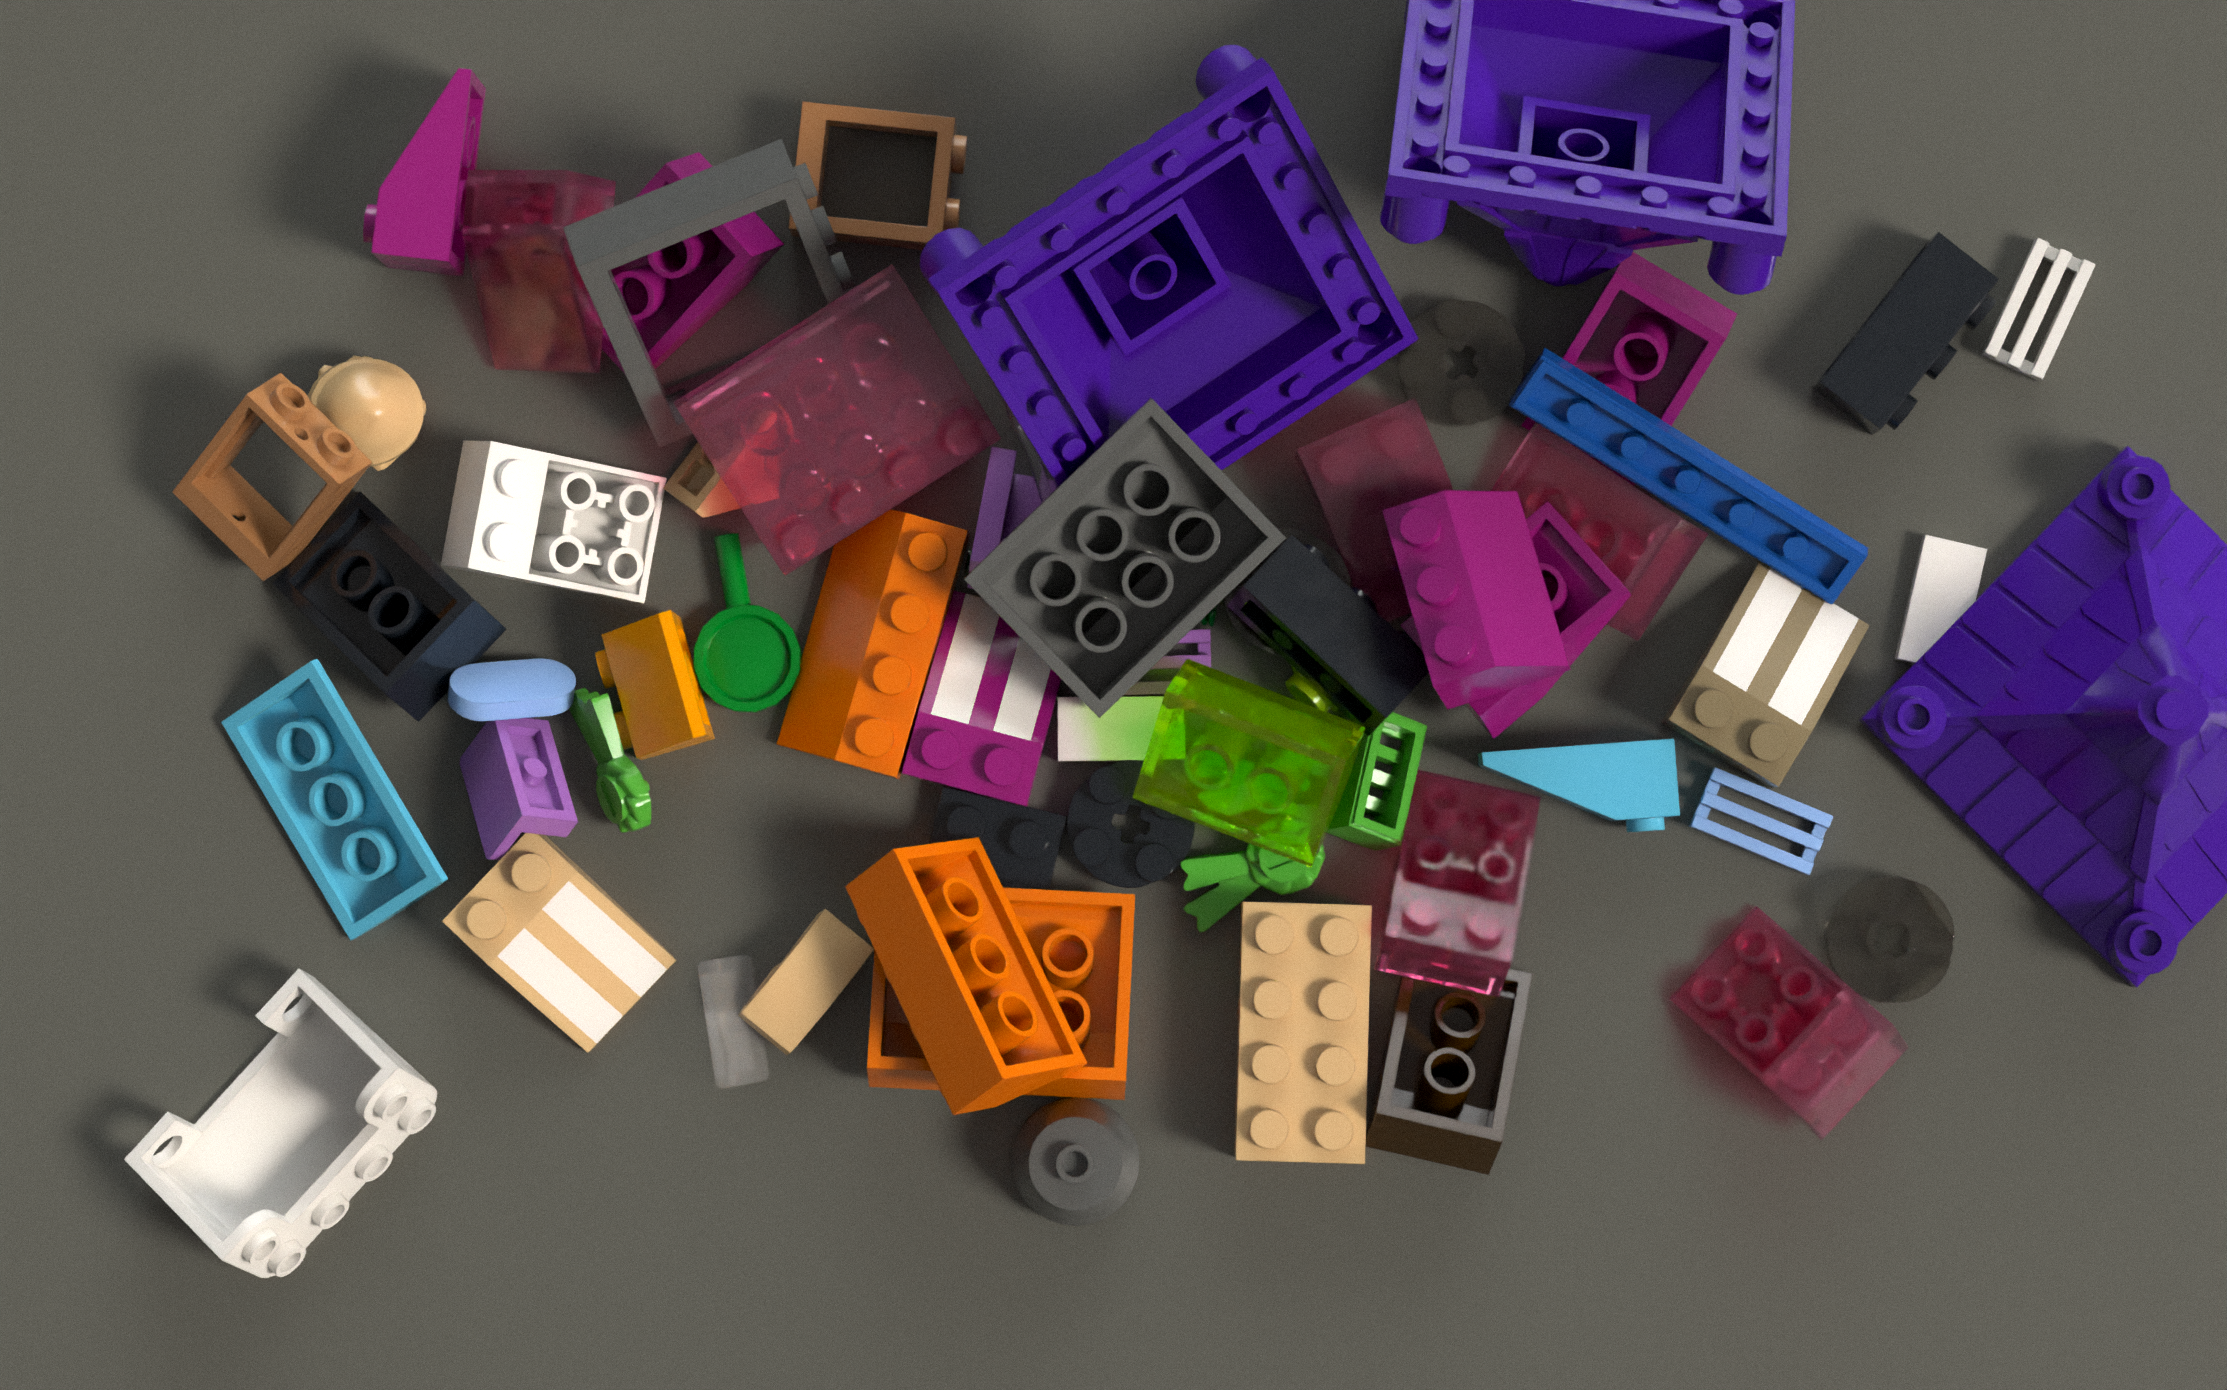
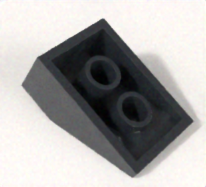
(388, 606)

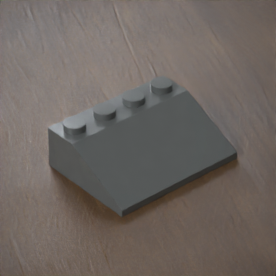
(1124, 557)

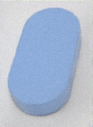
(511, 689)

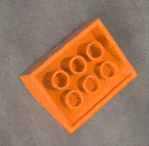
(1087, 959)

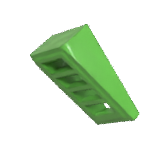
(1393, 808)

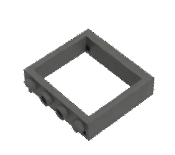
(675, 215)

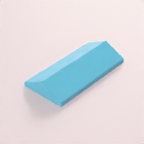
(334, 800)

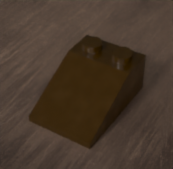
(1448, 1072)

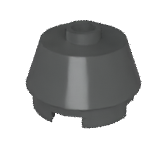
(1075, 1161)

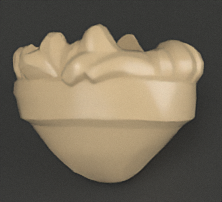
(371, 404)

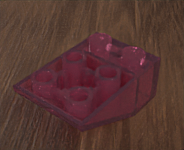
(524, 268)
(1458, 884)
(1790, 1022)

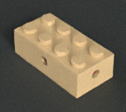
(1302, 1032)

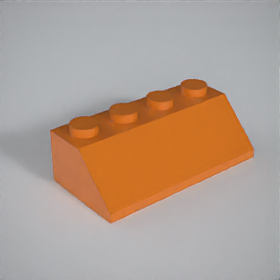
(874, 642)
(964, 973)

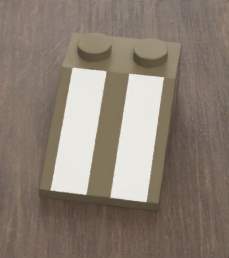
(1766, 676)

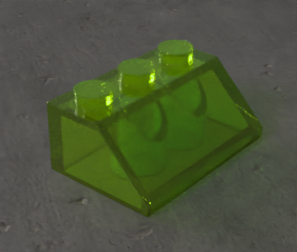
(1248, 762)

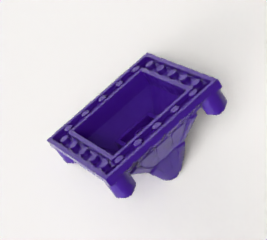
(1598, 130)
(1183, 275)
(2089, 716)

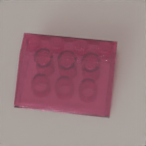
(837, 420)

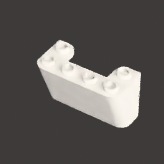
(288, 1134)

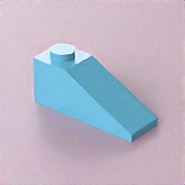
(1608, 779)

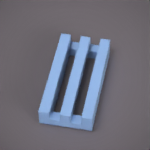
(1811, 842)

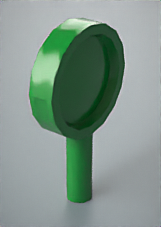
(744, 653)

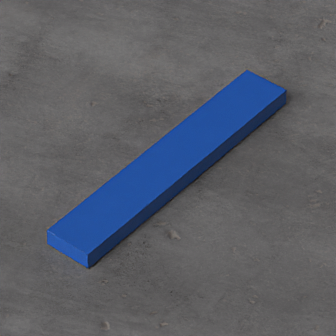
(1688, 476)

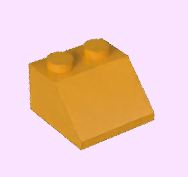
(655, 686)

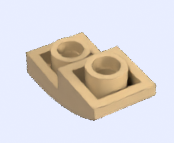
(806, 982)

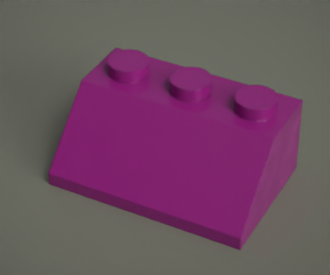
(1476, 593)

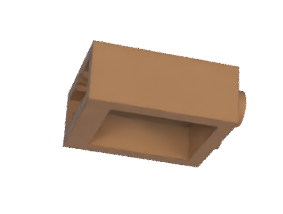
(949, 159)
(218, 491)

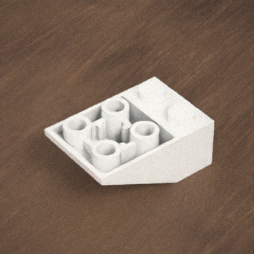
(553, 520)

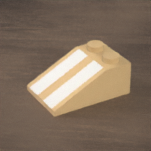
(559, 939)

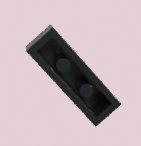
(1908, 335)
(1330, 634)

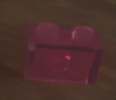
(1361, 474)
(1621, 523)

